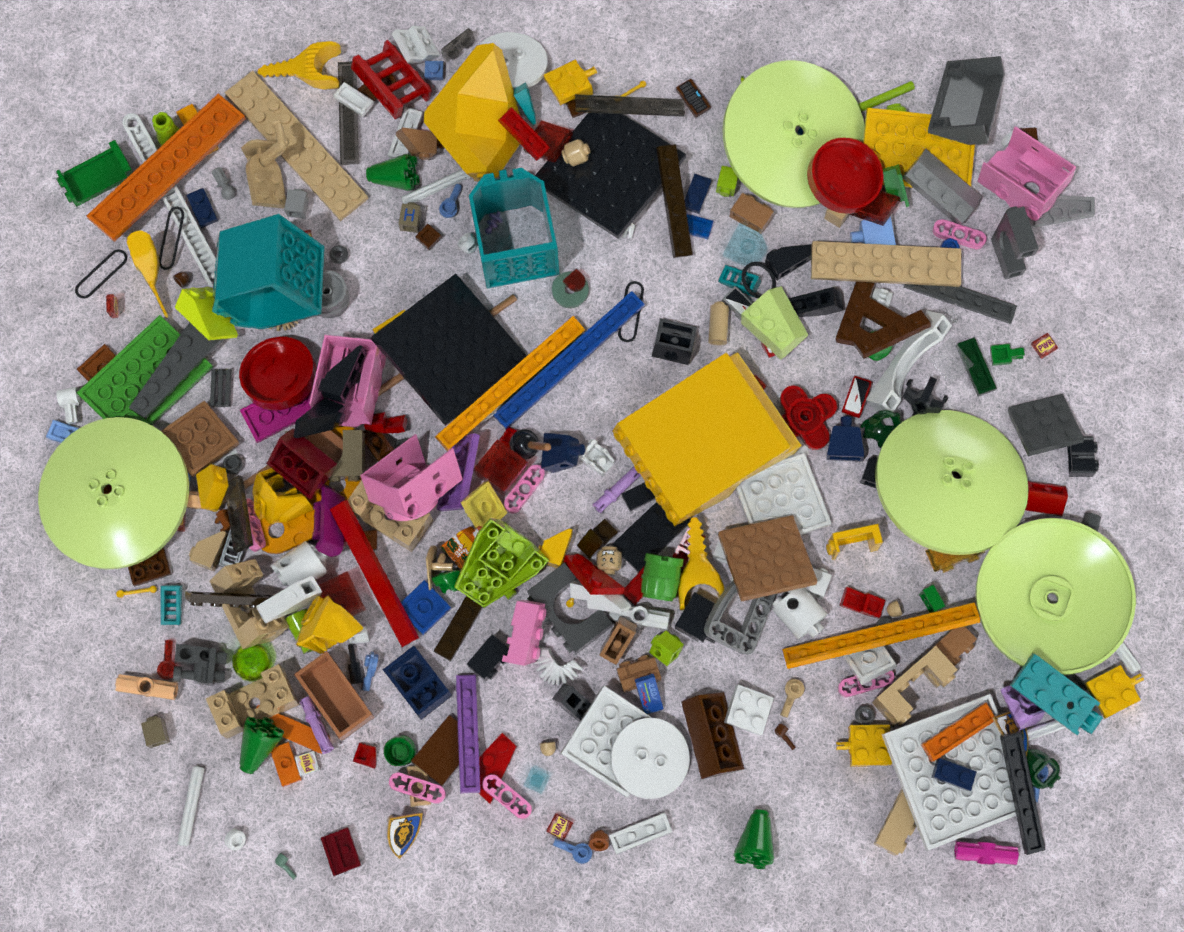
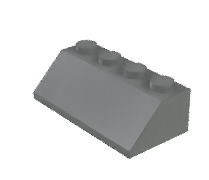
(942, 187)

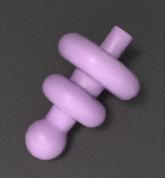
(492, 223)

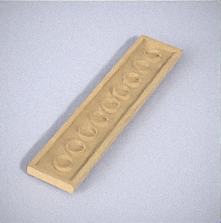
(302, 150)

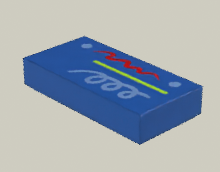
(649, 694)

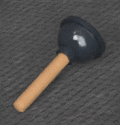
(526, 443)

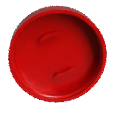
(845, 175)
(278, 373)

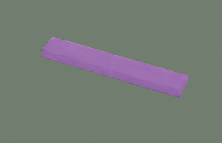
(468, 734)

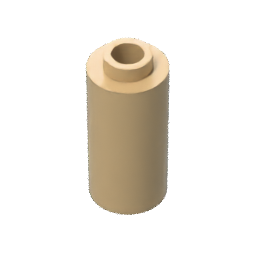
(718, 323)

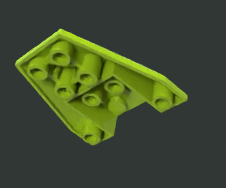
(498, 563)

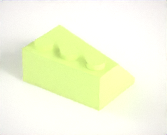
(774, 322)

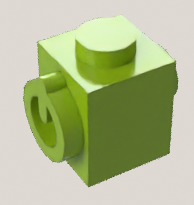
(666, 647)

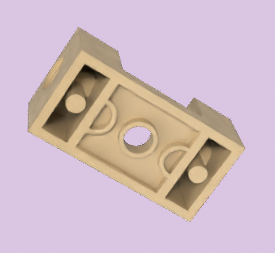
(402, 532)
(247, 625)
(933, 666)
(233, 708)

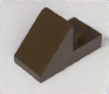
(596, 538)

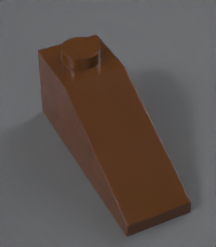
(378, 445)

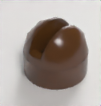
(181, 279)

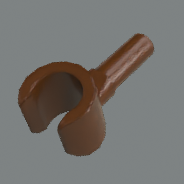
(780, 731)

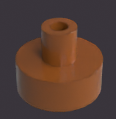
(599, 841)

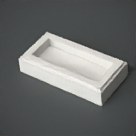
(353, 99)

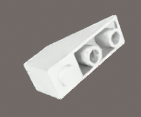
(289, 600)

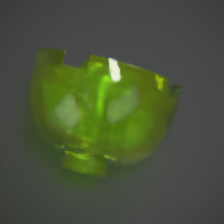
(251, 662)

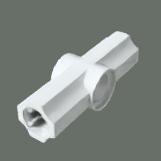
(652, 618)

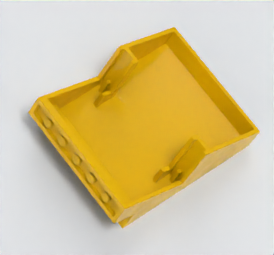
(705, 437)

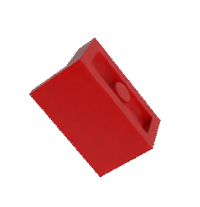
(1046, 498)

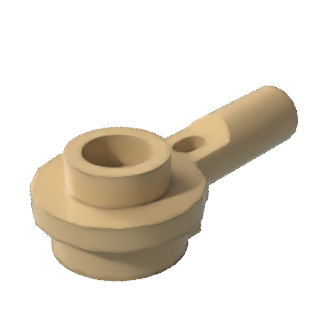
(793, 689)

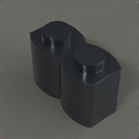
(1082, 458)

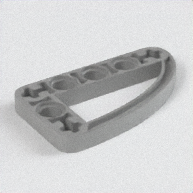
(752, 616)

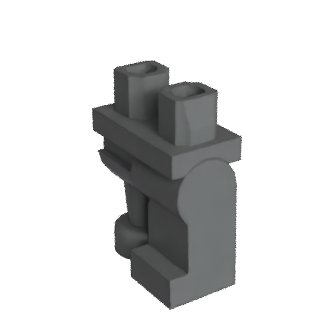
(204, 664)

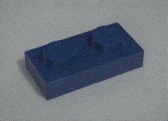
(697, 193)
(202, 207)
(953, 774)

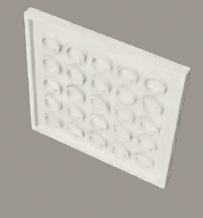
(938, 808)

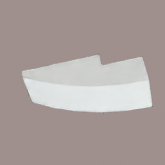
(609, 603)

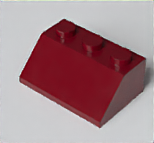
(301, 463)

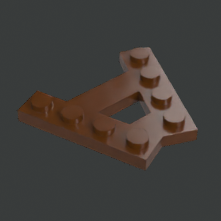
(895, 327)

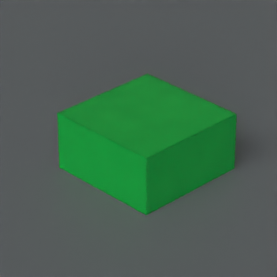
(932, 599)

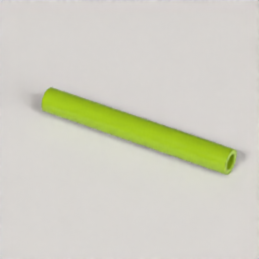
(886, 96)

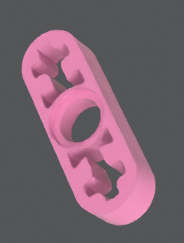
(966, 230)
(520, 503)
(256, 528)
(881, 684)
(401, 788)
(521, 802)

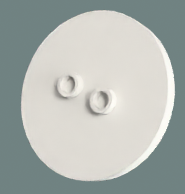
(523, 57)
(649, 758)

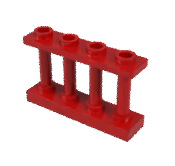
(384, 92)

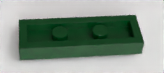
(979, 372)

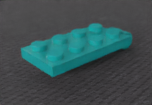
(1053, 691)

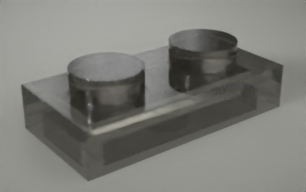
(461, 42)

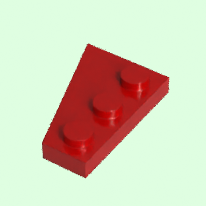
(591, 577)
(495, 762)

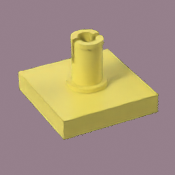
(483, 505)

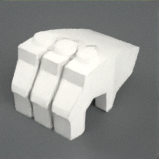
(597, 457)

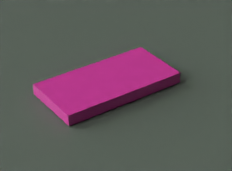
(266, 423)

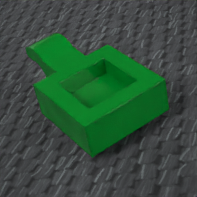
(1003, 354)

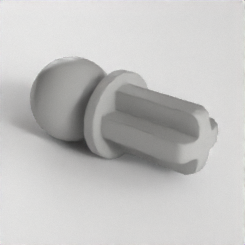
(227, 192)

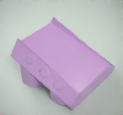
(1021, 709)

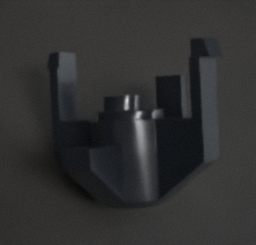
(922, 400)

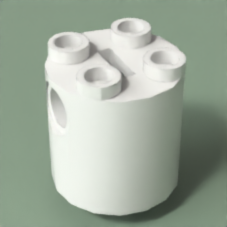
(300, 564)
(805, 617)

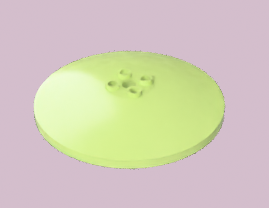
(763, 121)
(935, 507)
(140, 510)
(1084, 574)

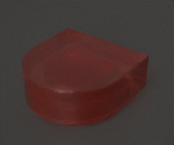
(575, 281)

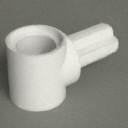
(69, 401)

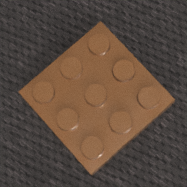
(200, 438)

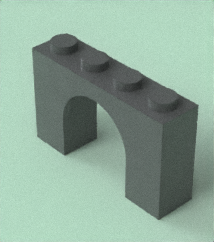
(1014, 241)
(575, 635)

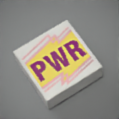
(307, 763)

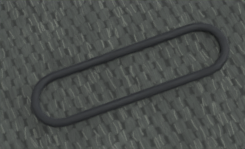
(177, 241)
(100, 264)
(638, 314)

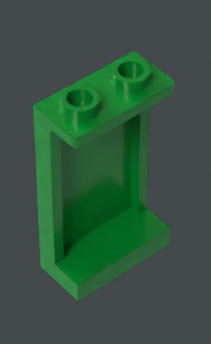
(95, 175)

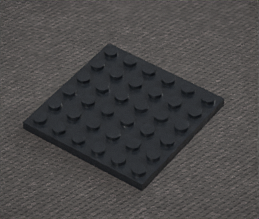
(617, 177)
(449, 348)

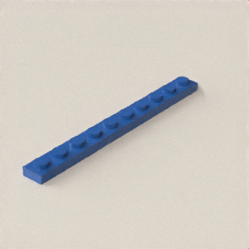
(568, 360)

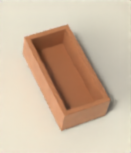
(334, 696)

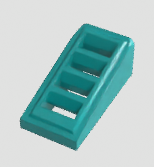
(524, 99)
(756, 281)
(164, 588)

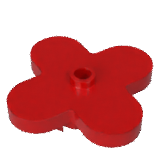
(817, 411)

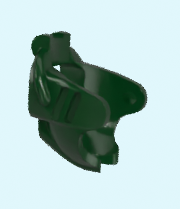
(877, 429)
(1036, 762)

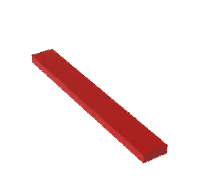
(374, 573)

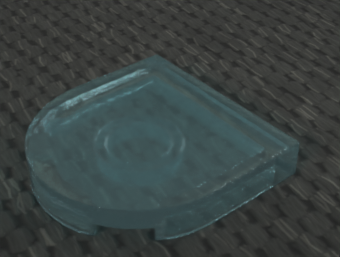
(745, 246)

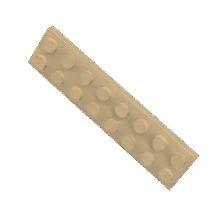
(885, 263)

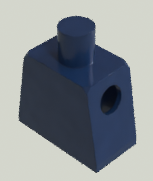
(845, 442)
(563, 452)

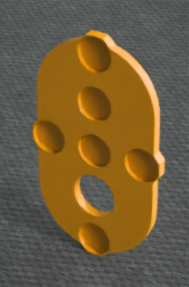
(295, 531)

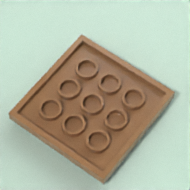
(767, 558)

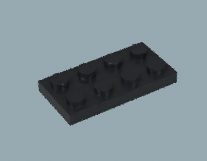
(648, 535)

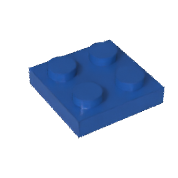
(425, 607)

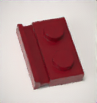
(341, 851)

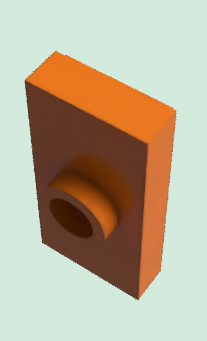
(285, 764)

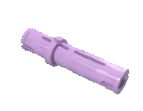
(619, 487)
(313, 718)

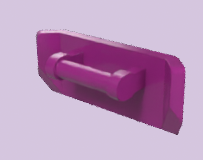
(325, 527)

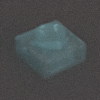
(536, 780)

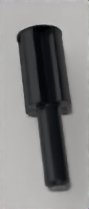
(354, 667)

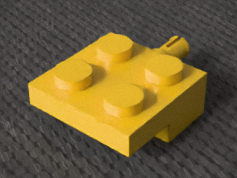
(568, 81)
(1114, 691)
(866, 746)

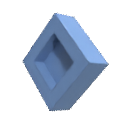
(434, 70)

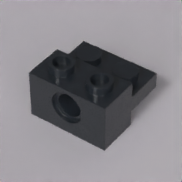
(674, 341)

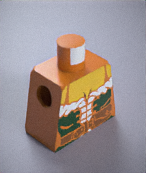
(460, 545)

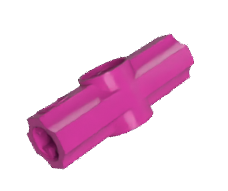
(986, 853)

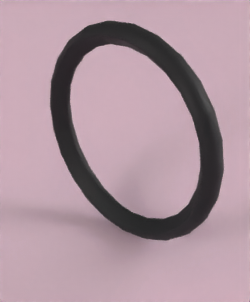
(744, 280)

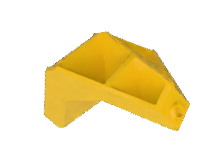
(469, 110)

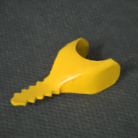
(308, 66)
(146, 260)
(698, 568)

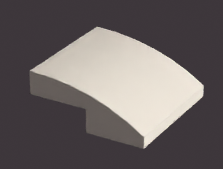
(415, 44)

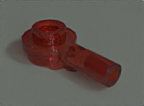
(166, 667)

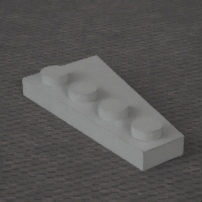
(1067, 209)

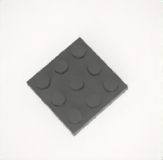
(1045, 425)

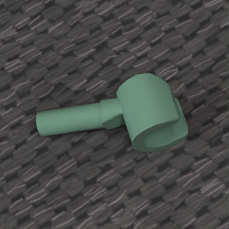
(281, 862)

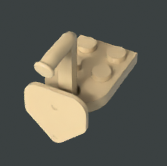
(263, 171)

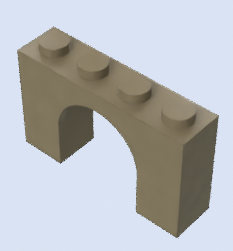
(353, 457)

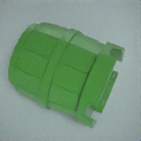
(661, 577)

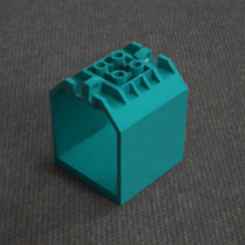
(507, 194)
(267, 274)

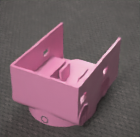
(1021, 164)
(362, 396)
(412, 485)

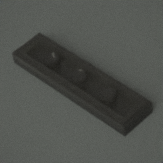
(238, 514)

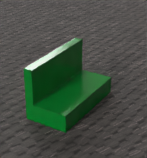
(894, 183)

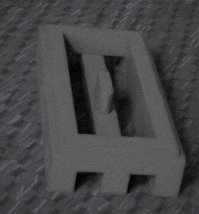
(220, 372)

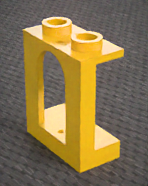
(870, 533)

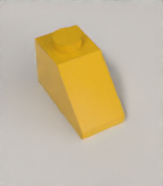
(212, 487)
(556, 547)

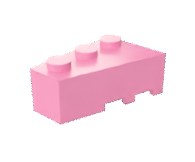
(526, 633)

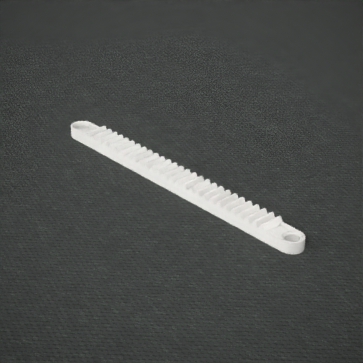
(190, 230)

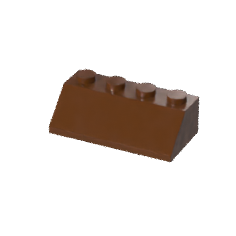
(711, 738)

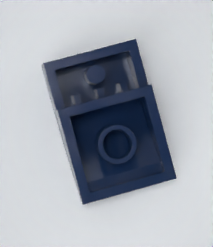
(417, 682)

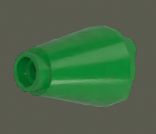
(395, 172)
(258, 741)
(756, 841)

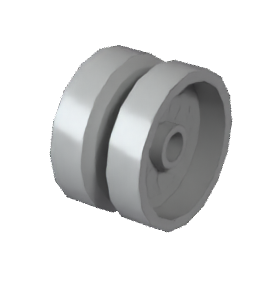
(334, 295)

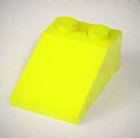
(197, 306)

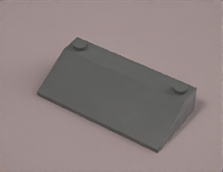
(967, 100)

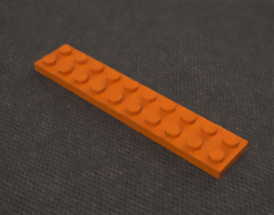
(165, 167)

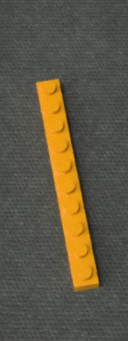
(509, 383)
(881, 635)

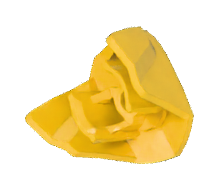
(277, 505)
(326, 625)

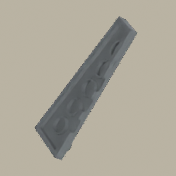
(177, 364)

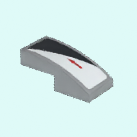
(736, 301)

